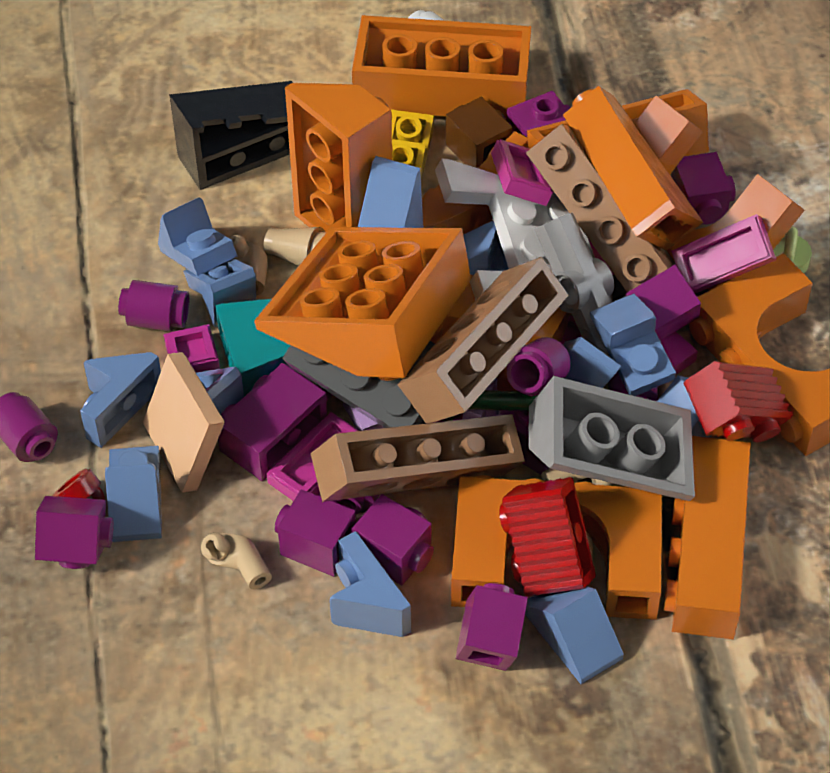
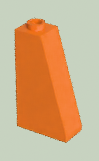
(631, 170)

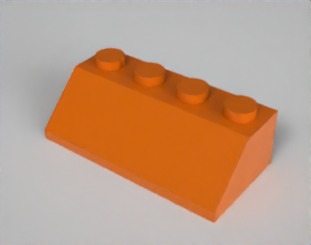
(441, 63)
(332, 149)

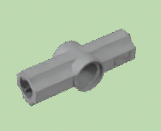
(582, 276)

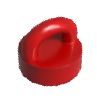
(81, 486)

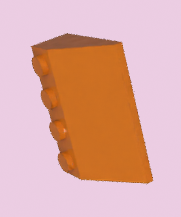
(370, 297)

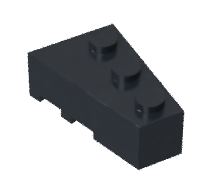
(230, 130)

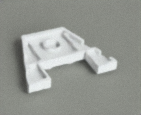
(512, 216)

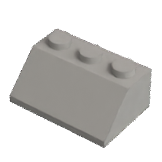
(613, 437)

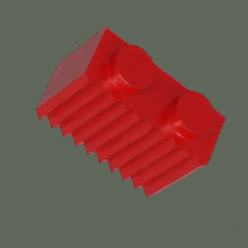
(738, 401)
(547, 537)

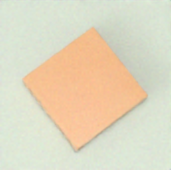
(183, 422)

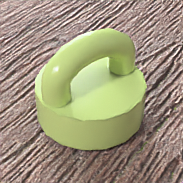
(795, 249)

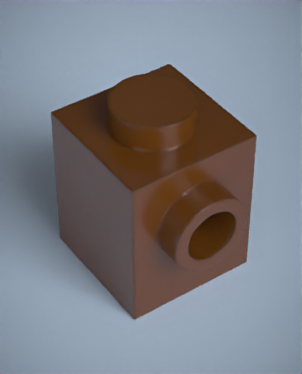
(474, 131)

